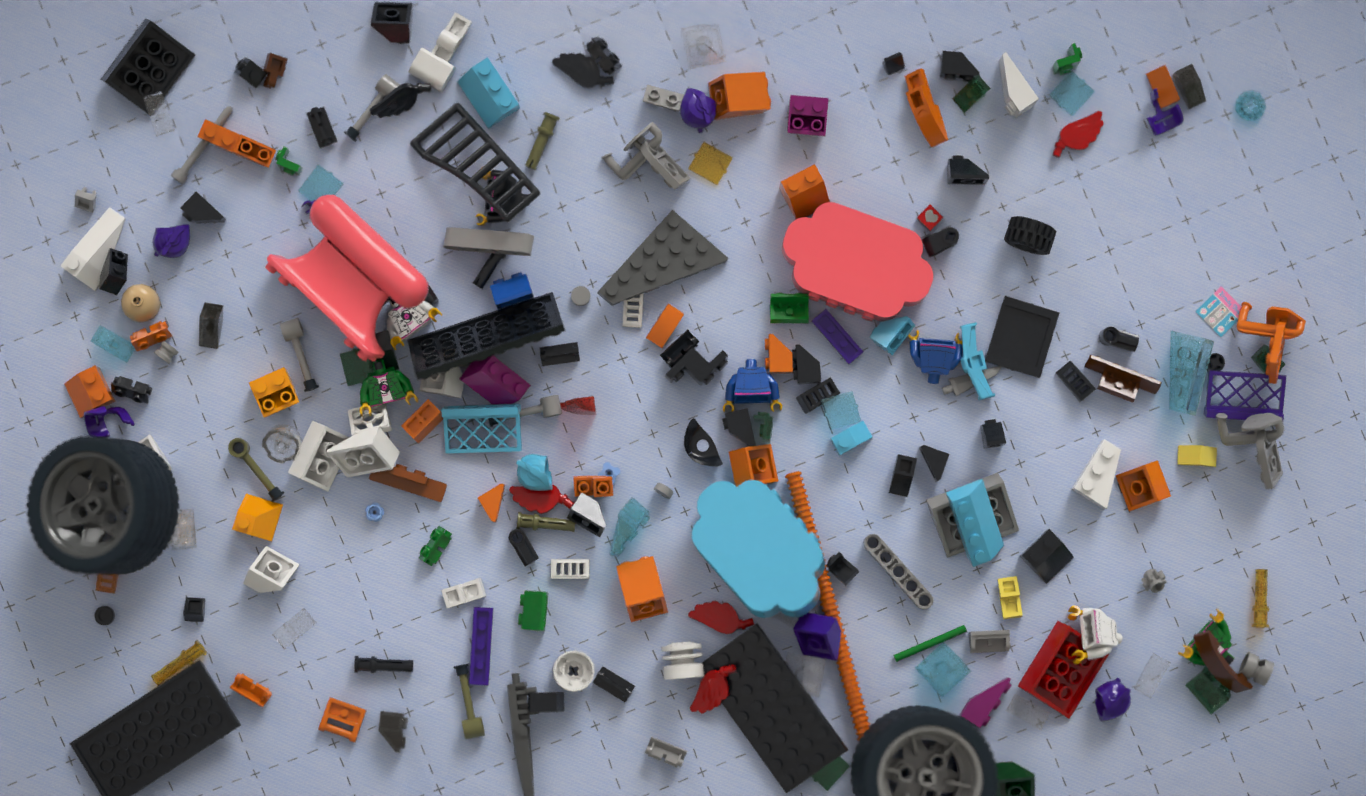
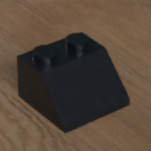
(1047, 556)

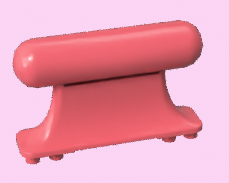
(351, 274)

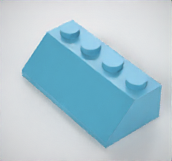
(975, 522)

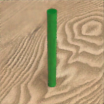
(930, 643)

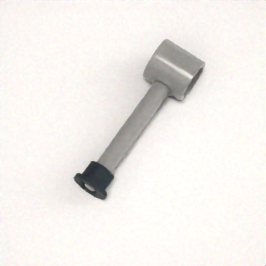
(384, 87)
(293, 331)
(549, 406)

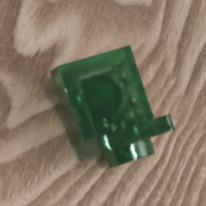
(1260, 358)

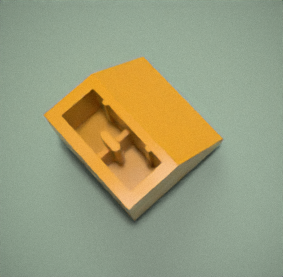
(274, 392)

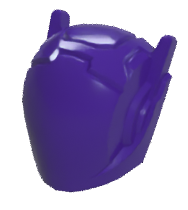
(697, 109)
(171, 241)
(1112, 700)

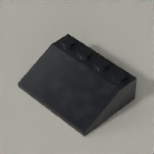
(147, 64)

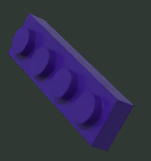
(481, 646)

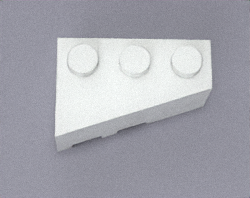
(1098, 475)

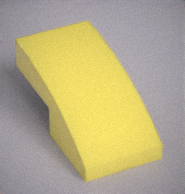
(1010, 597)

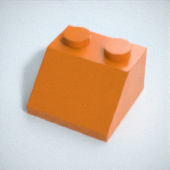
(89, 390)
(753, 464)
(1143, 485)

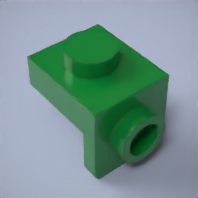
(288, 166)

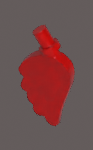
(1079, 133)
(539, 500)
(719, 617)
(712, 689)

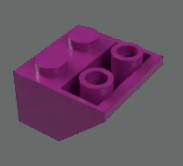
(807, 115)

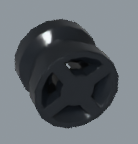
(1216, 360)

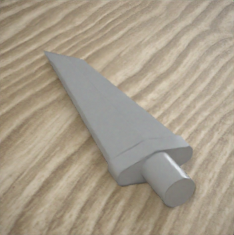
(963, 383)

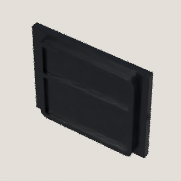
(1022, 336)

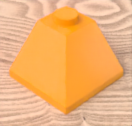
(257, 517)

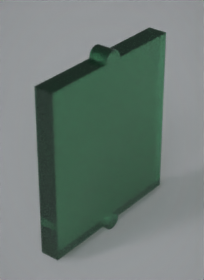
(355, 368)
(831, 773)

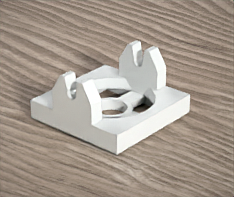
(354, 414)

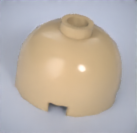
(146, 309)

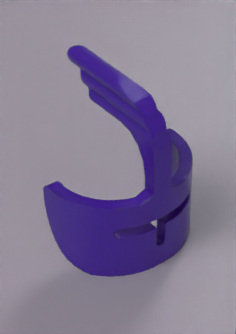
(1172, 122)
(100, 429)

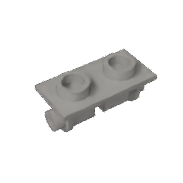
(663, 98)
(659, 749)

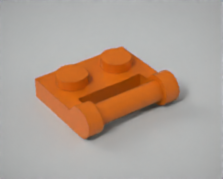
(344, 713)

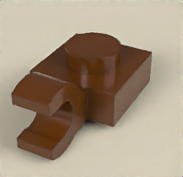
(275, 67)

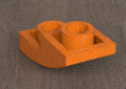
(665, 325)
(593, 485)

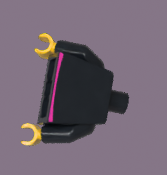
(492, 215)

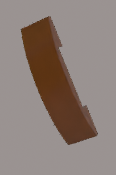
(1208, 649)

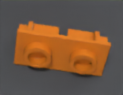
(142, 340)
(246, 688)

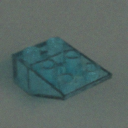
(628, 521)

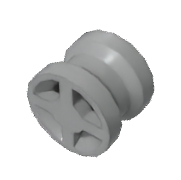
(166, 352)

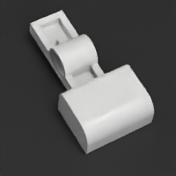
(434, 66)

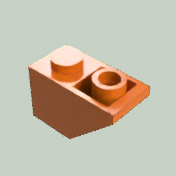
(779, 356)

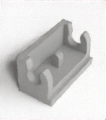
(989, 641)

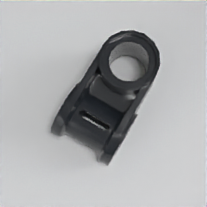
(937, 242)

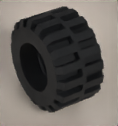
(1030, 235)

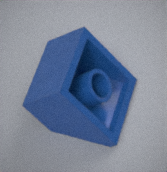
(511, 290)

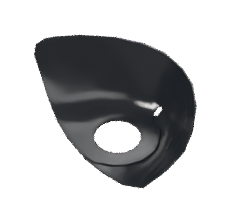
(693, 434)

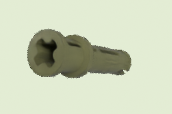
(544, 132)
(536, 522)

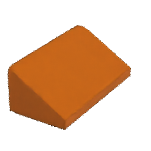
(1165, 87)

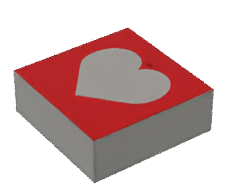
(929, 218)

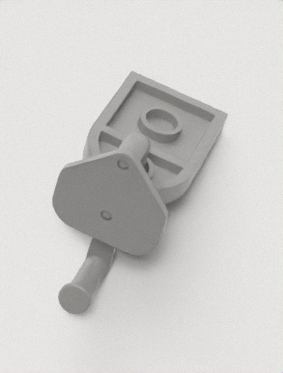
(654, 154)
(1265, 439)

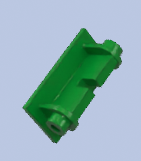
(438, 538)

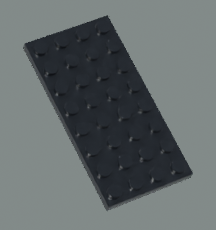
(485, 336)
(775, 710)
(156, 733)

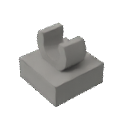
(85, 200)

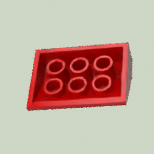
(1053, 674)

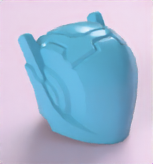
(534, 472)

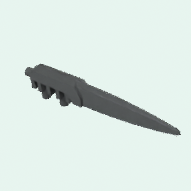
(519, 718)

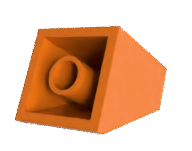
(740, 94)
(804, 192)
(641, 588)

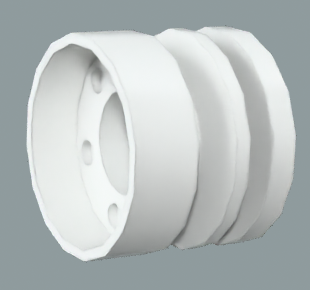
(682, 661)
(584, 672)

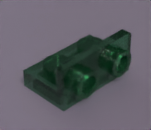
(766, 428)
(1208, 690)

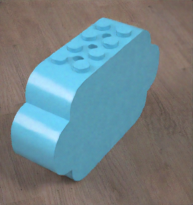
(759, 548)

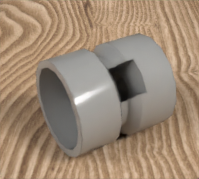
(1257, 669)

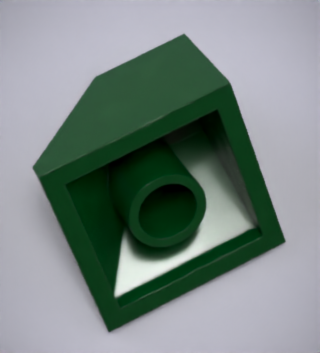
(1014, 780)

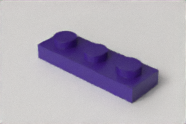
(837, 336)

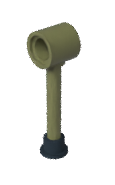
(274, 492)
(472, 726)

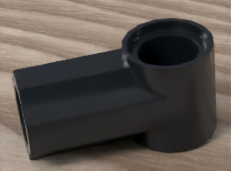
(1120, 339)
(524, 548)

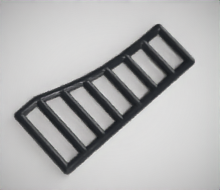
(472, 181)

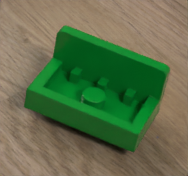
(1066, 64)
(789, 308)

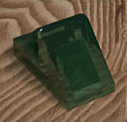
(971, 93)

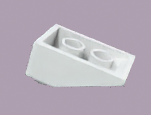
(1017, 92)
(364, 453)

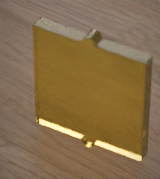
(710, 163)

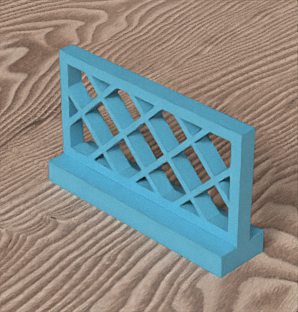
(482, 411)

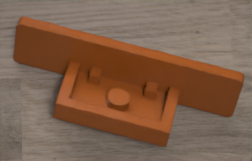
(411, 482)

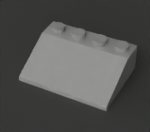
(945, 522)

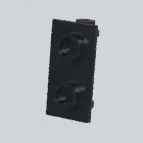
(609, 60)
(321, 127)
(679, 348)
(559, 354)
(122, 387)
(613, 684)

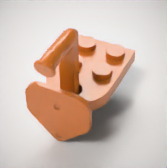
(1278, 326)

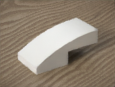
(463, 593)

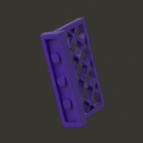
(1239, 412)

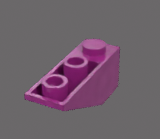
(980, 705)

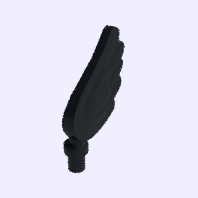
(582, 70)
(399, 100)

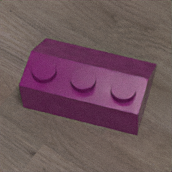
(494, 381)

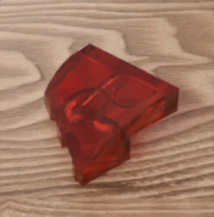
(580, 406)

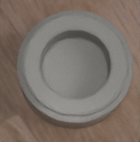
(580, 295)
(663, 490)

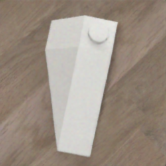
(90, 253)

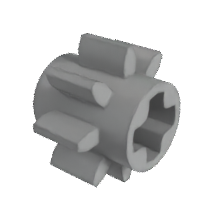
(1153, 580)

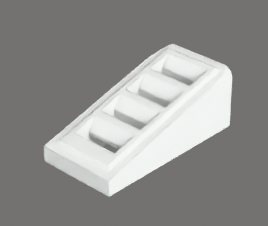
(638, 324)
(586, 568)

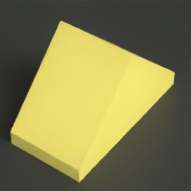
(1197, 455)

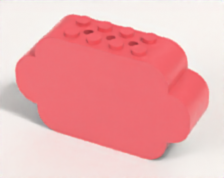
(857, 262)

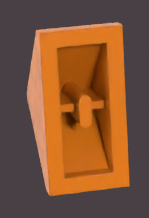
(492, 501)

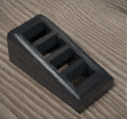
(1086, 382)
(803, 402)

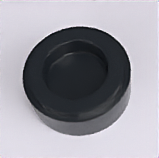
(104, 615)

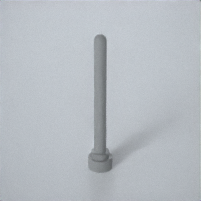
(181, 173)

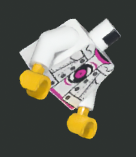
(407, 321)
(1097, 631)

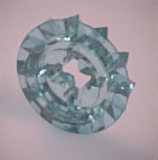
(1243, 110)

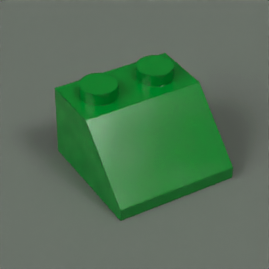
(534, 610)

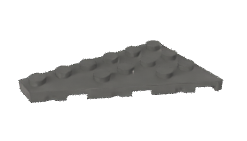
(665, 256)

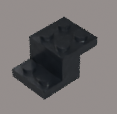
(697, 367)

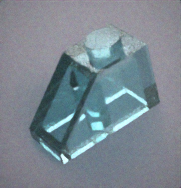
(113, 343)

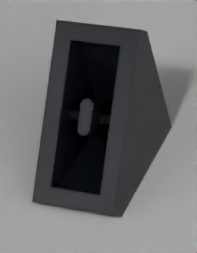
(935, 460)
(546, 702)

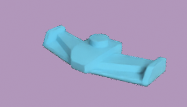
(974, 362)

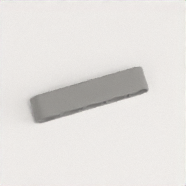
(488, 241)
(907, 575)

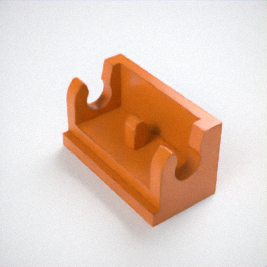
(422, 421)

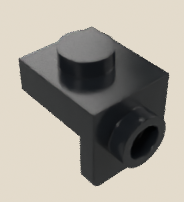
(250, 72)
(841, 568)

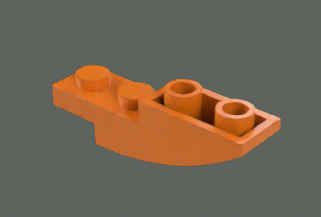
(924, 110)
(236, 143)

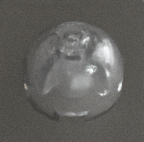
(282, 443)

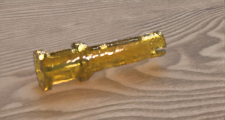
(1261, 609)
(186, 657)

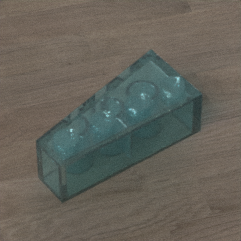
(1187, 371)

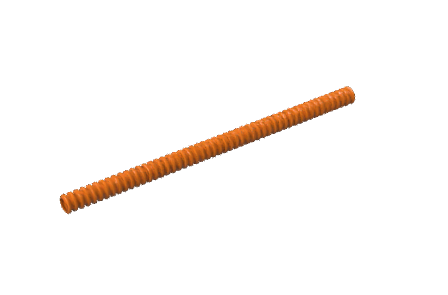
(830, 609)

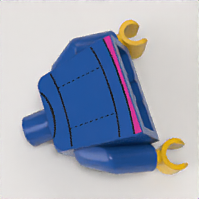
(935, 355)
(752, 386)

